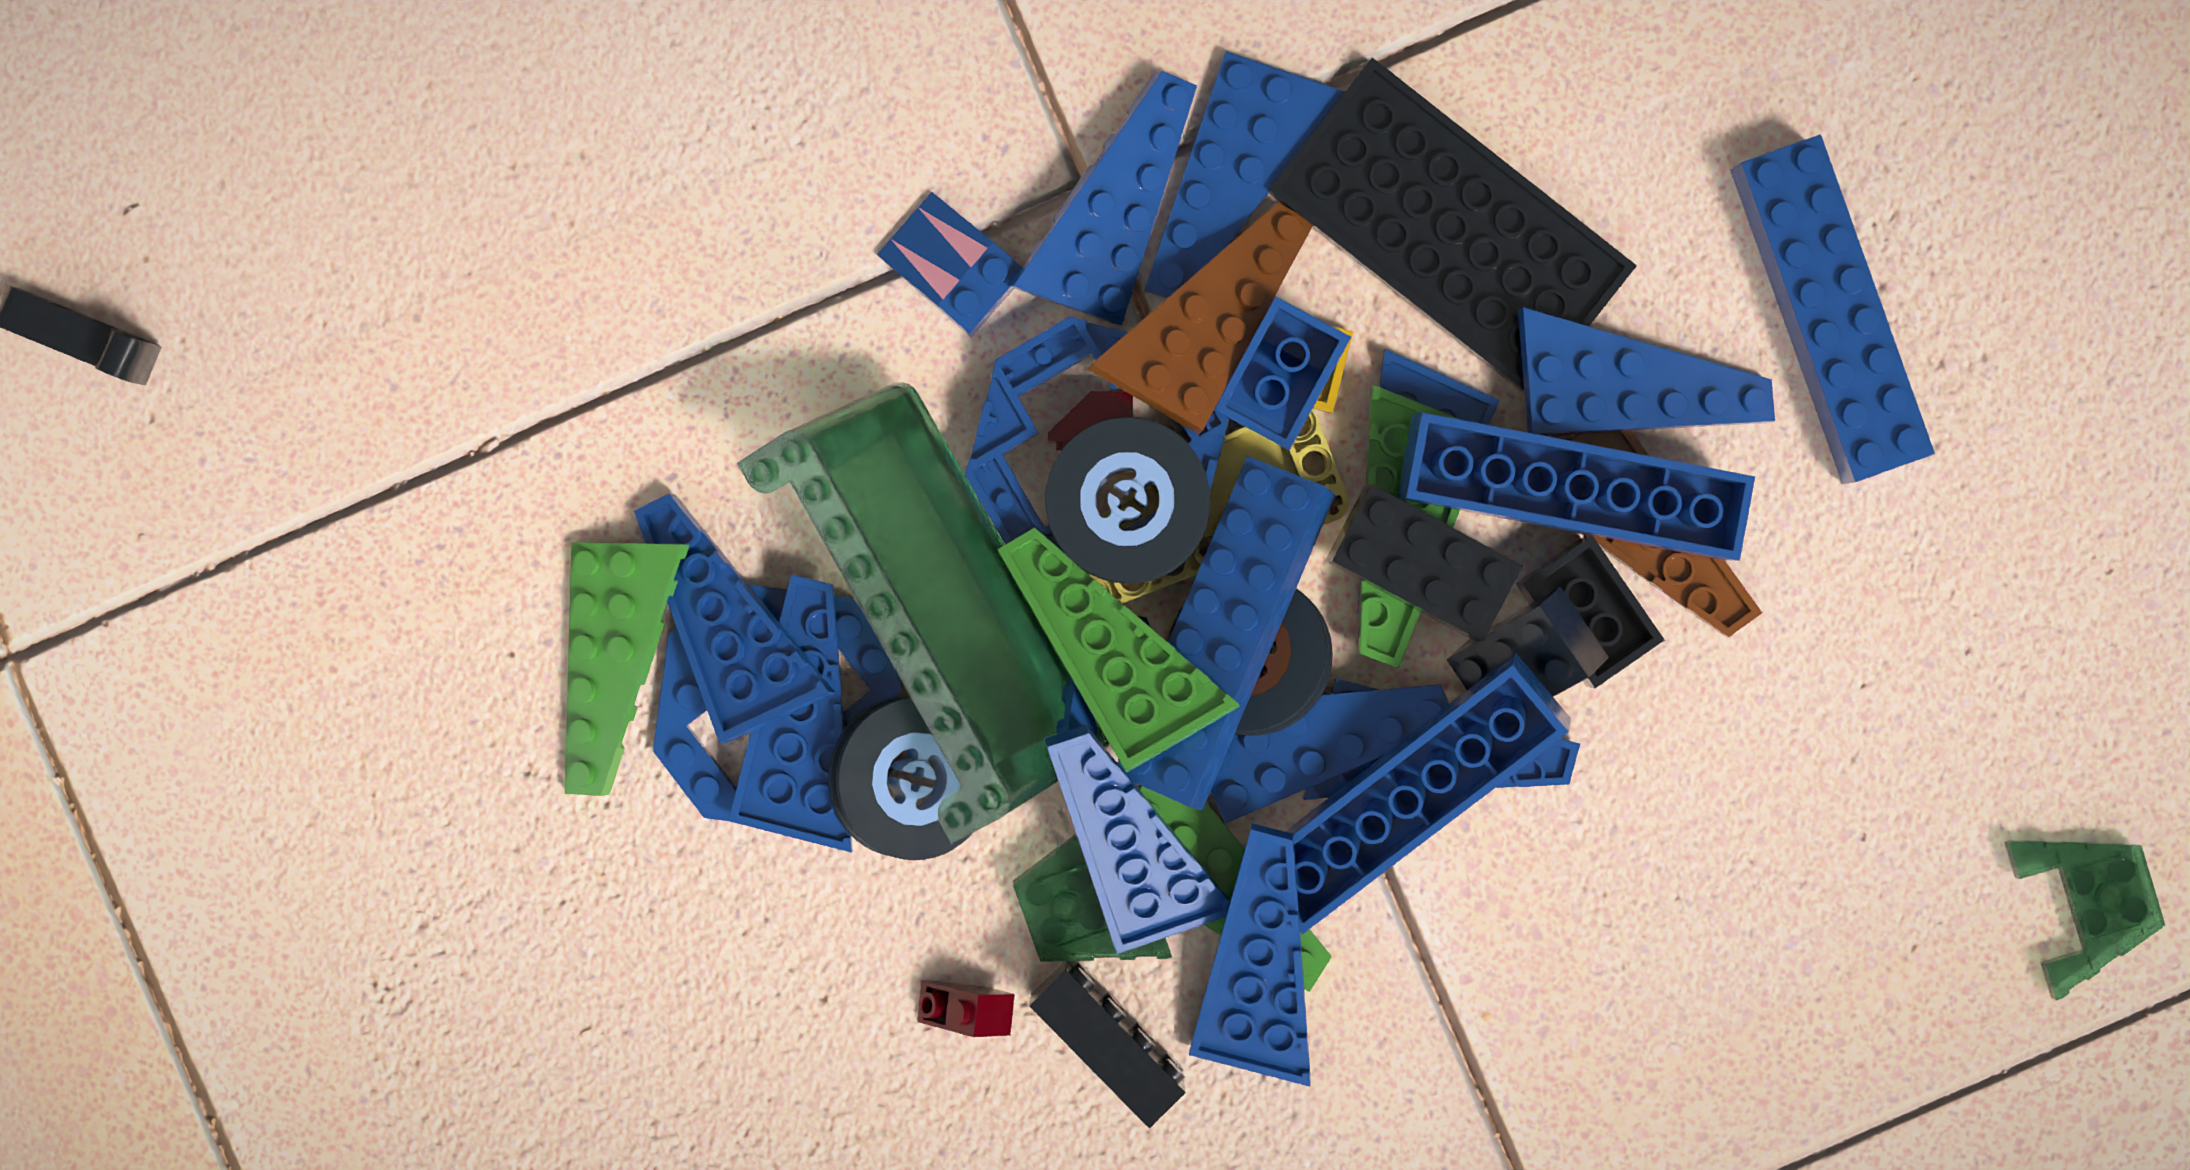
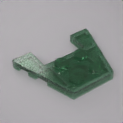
(2107, 897)
(1066, 911)

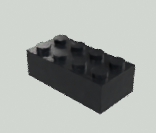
(1423, 563)
(1108, 1043)

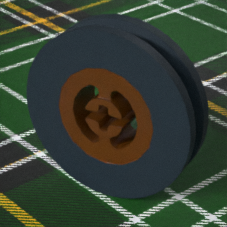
(1294, 672)

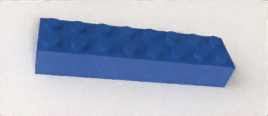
(1832, 310)
(1575, 487)
(1238, 612)
(1422, 786)

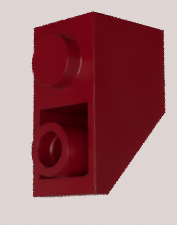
(1092, 409)
(966, 1008)

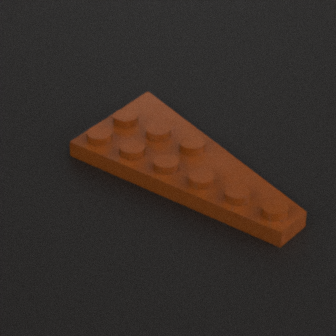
(1198, 335)
(1693, 581)

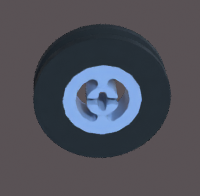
(1157, 459)
(860, 782)

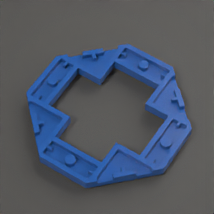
(1007, 425)
(682, 703)

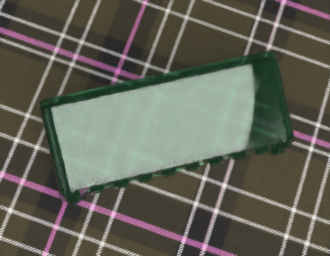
(932, 592)

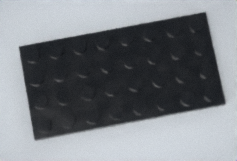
(1446, 220)

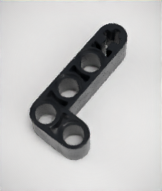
(78, 336)

